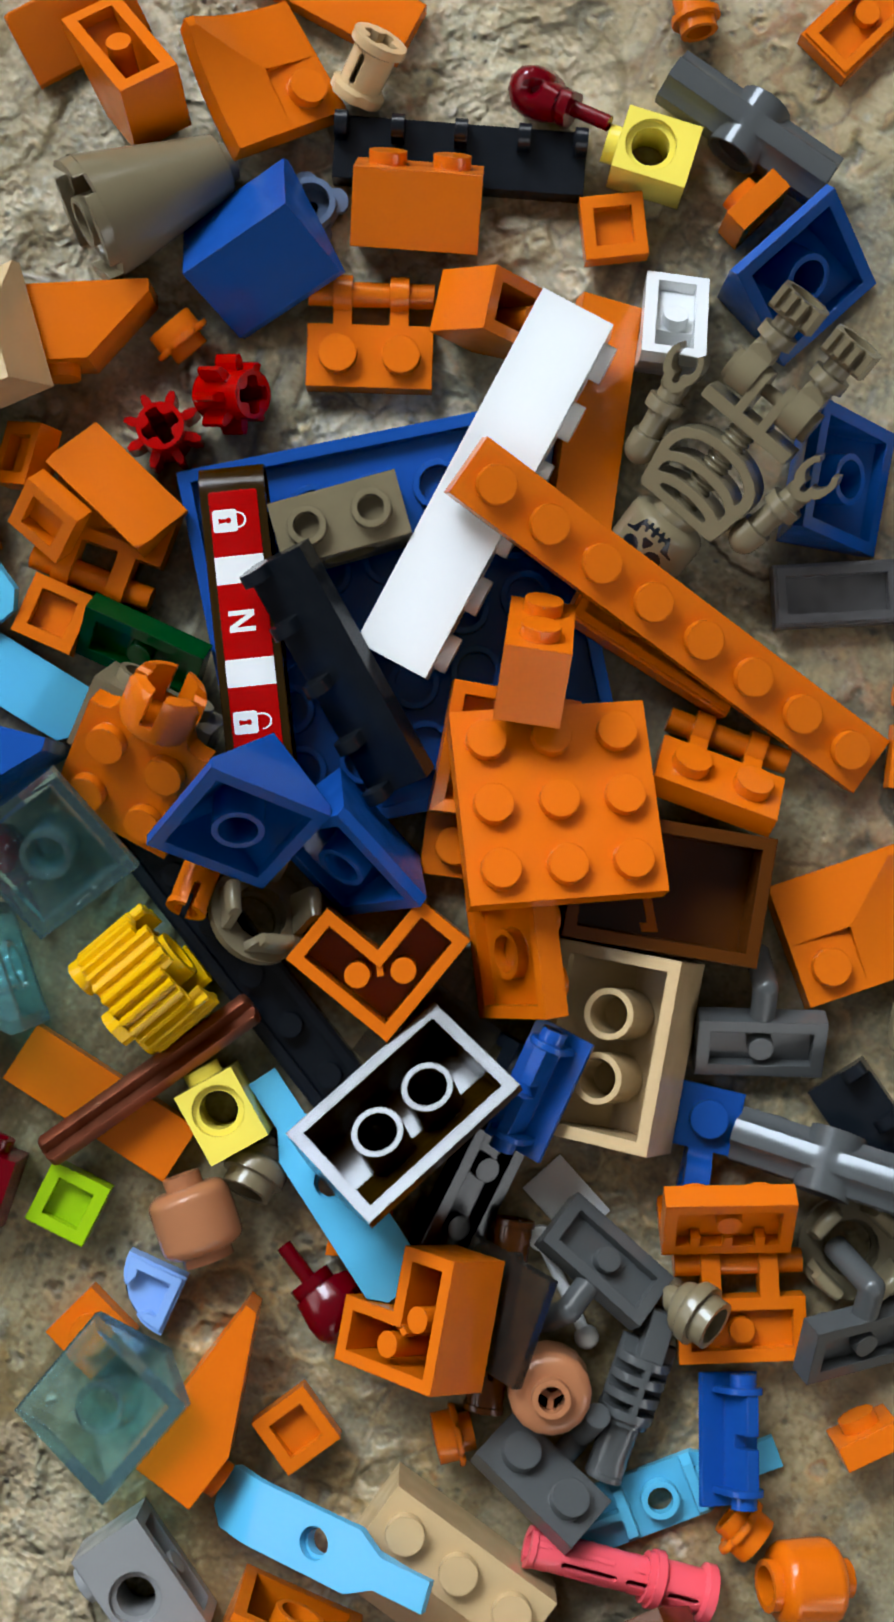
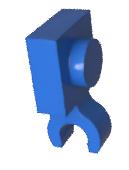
(704, 1128)

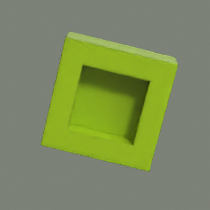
(69, 1202)

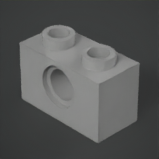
(141, 1547)

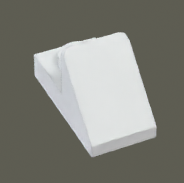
(672, 312)

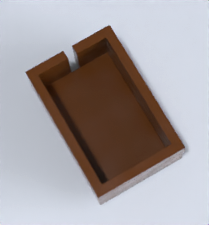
(713, 902)

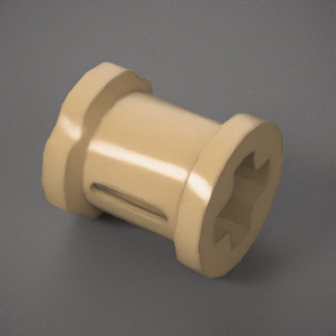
(368, 66)

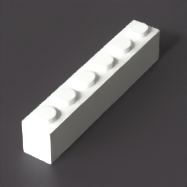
(451, 547)

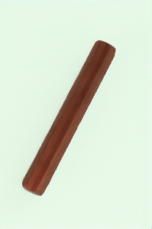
(149, 1079)

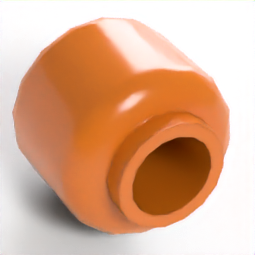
(805, 1580)

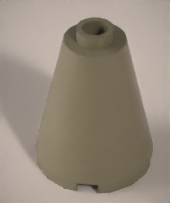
(142, 196)

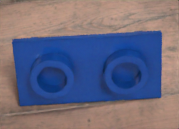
(548, 1076)
(729, 1440)

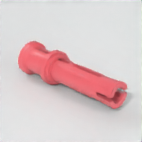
(648, 1576)

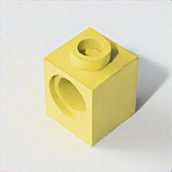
(669, 136)
(217, 1138)

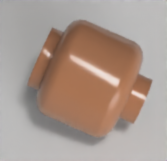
(195, 1219)
(558, 1408)

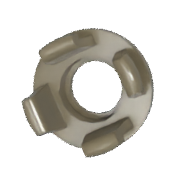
(291, 911)
(819, 1267)

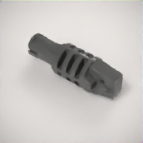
(631, 1394)

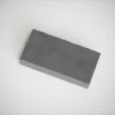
(832, 594)

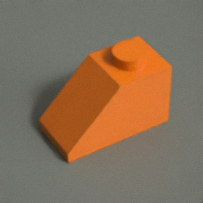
(128, 71)
(482, 308)
(88, 322)

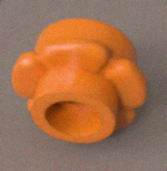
(179, 336)
(452, 1434)
(743, 1532)

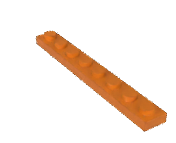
(665, 614)

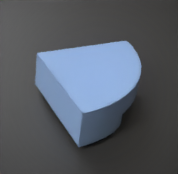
(153, 1288)

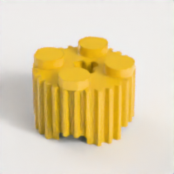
(144, 981)

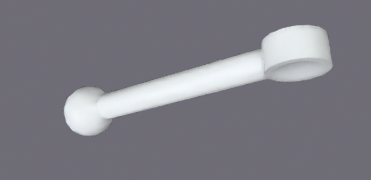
(586, 1335)

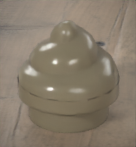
(256, 1171)
(695, 1312)

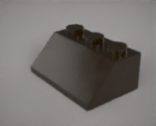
(402, 1114)

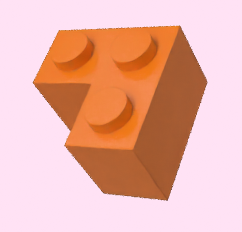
(374, 980)
(435, 1328)

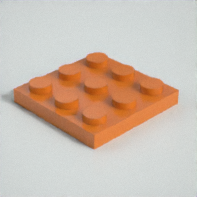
(556, 809)

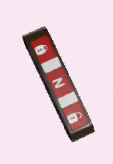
(248, 659)

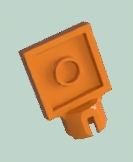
(139, 750)
(518, 963)

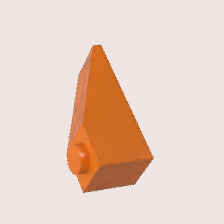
(198, 1445)

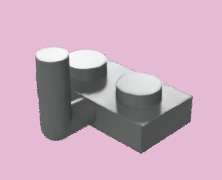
(760, 1037)
(603, 1267)
(851, 1336)
(542, 1475)

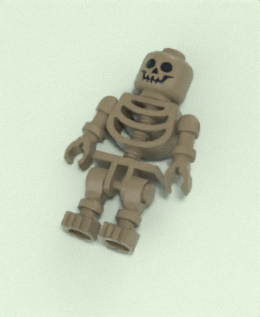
(669, 524)

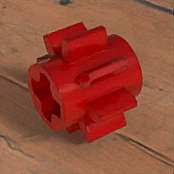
(231, 394)
(148, 440)

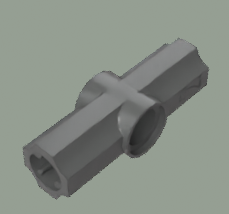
(747, 127)
(815, 1159)

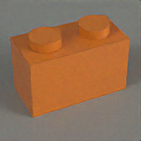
(416, 202)
(535, 660)

